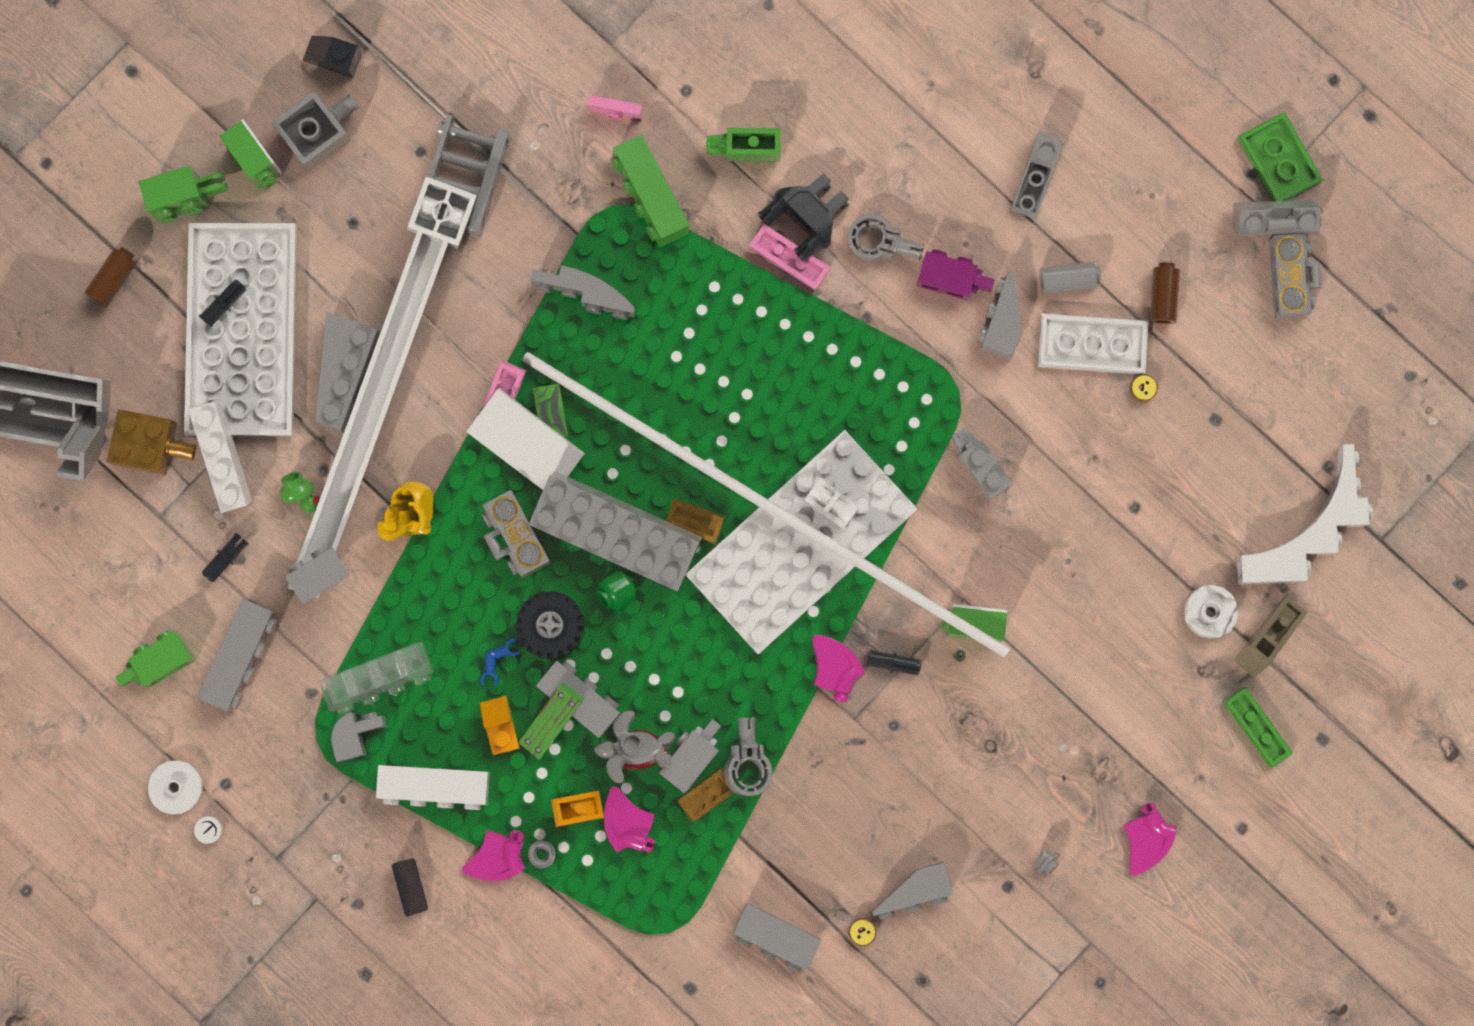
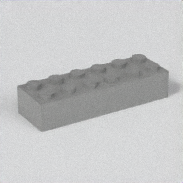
(615, 530)

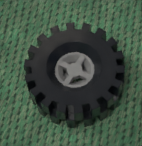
(538, 630)

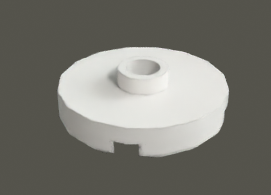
(1224, 607)
(189, 790)

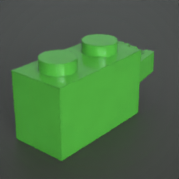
(746, 144)
(157, 661)

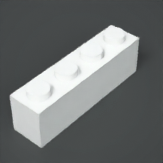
(220, 456)
(432, 785)

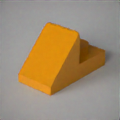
(499, 725)
(577, 808)

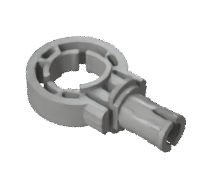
(898, 246)
(755, 755)

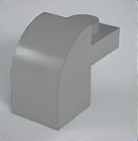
(347, 736)

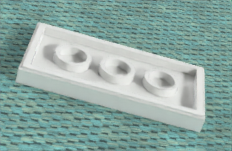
(1093, 344)
(523, 440)

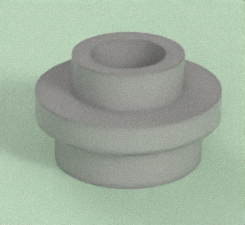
(532, 854)
(1047, 862)

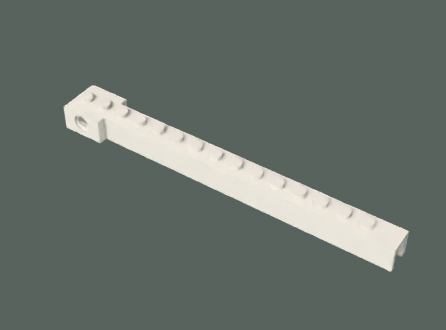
(438, 222)

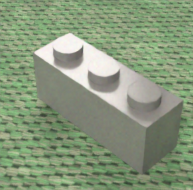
(594, 712)
(776, 937)

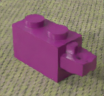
(952, 276)

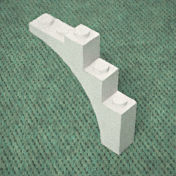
(1321, 537)

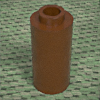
(111, 276)
(1164, 294)

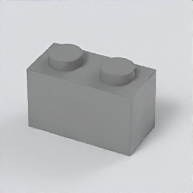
(317, 574)

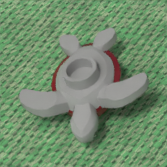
(633, 749)

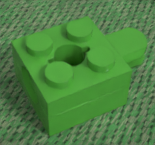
(179, 193)

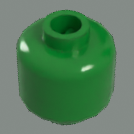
(617, 589)

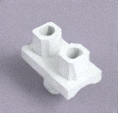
(831, 503)

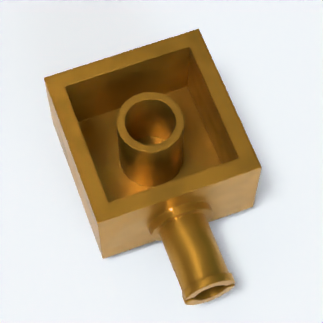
(146, 443)

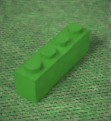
(650, 191)

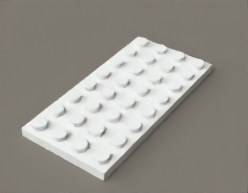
(251, 349)
(773, 573)

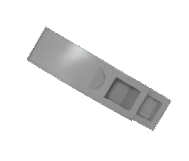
(595, 293)

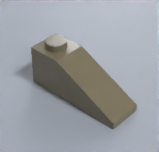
(1270, 637)

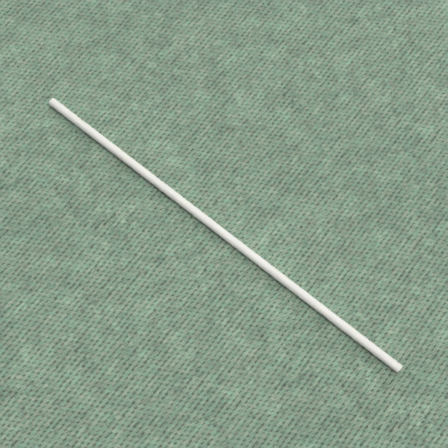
(767, 505)

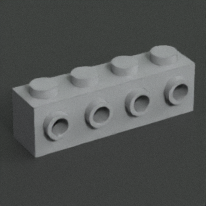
(237, 655)

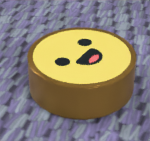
(1143, 388)
(862, 932)

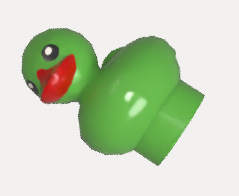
(299, 489)

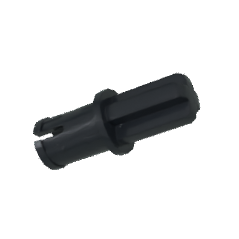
(222, 303)
(224, 558)
(894, 662)

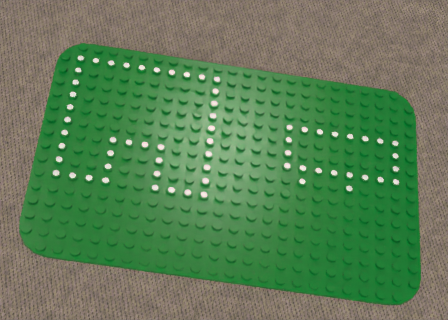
(746, 382)

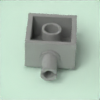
(314, 129)

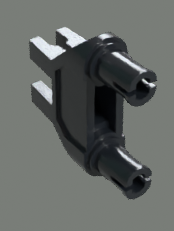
(809, 211)

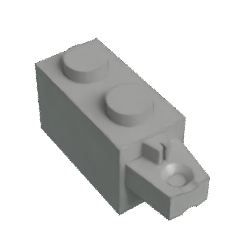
(980, 465)
(692, 756)

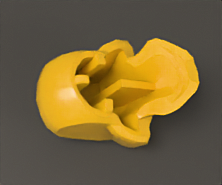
(408, 512)

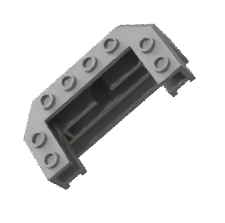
(56, 412)

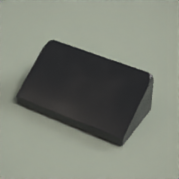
(409, 887)

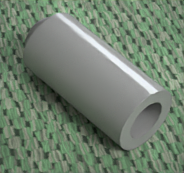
(1069, 277)

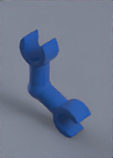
(491, 657)

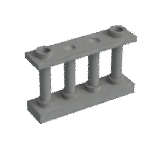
(489, 169)

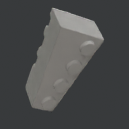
(343, 367)

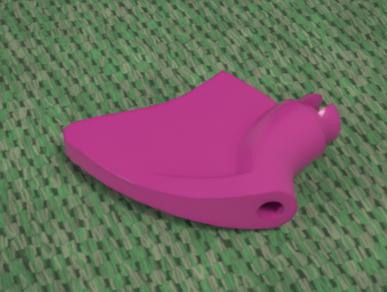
(835, 667)
(627, 824)
(1149, 839)
(497, 858)

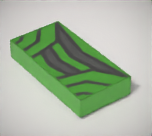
(550, 407)

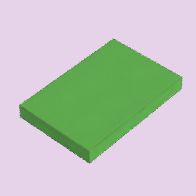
(1280, 158)

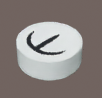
(208, 830)

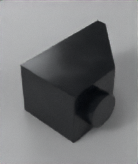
(333, 55)

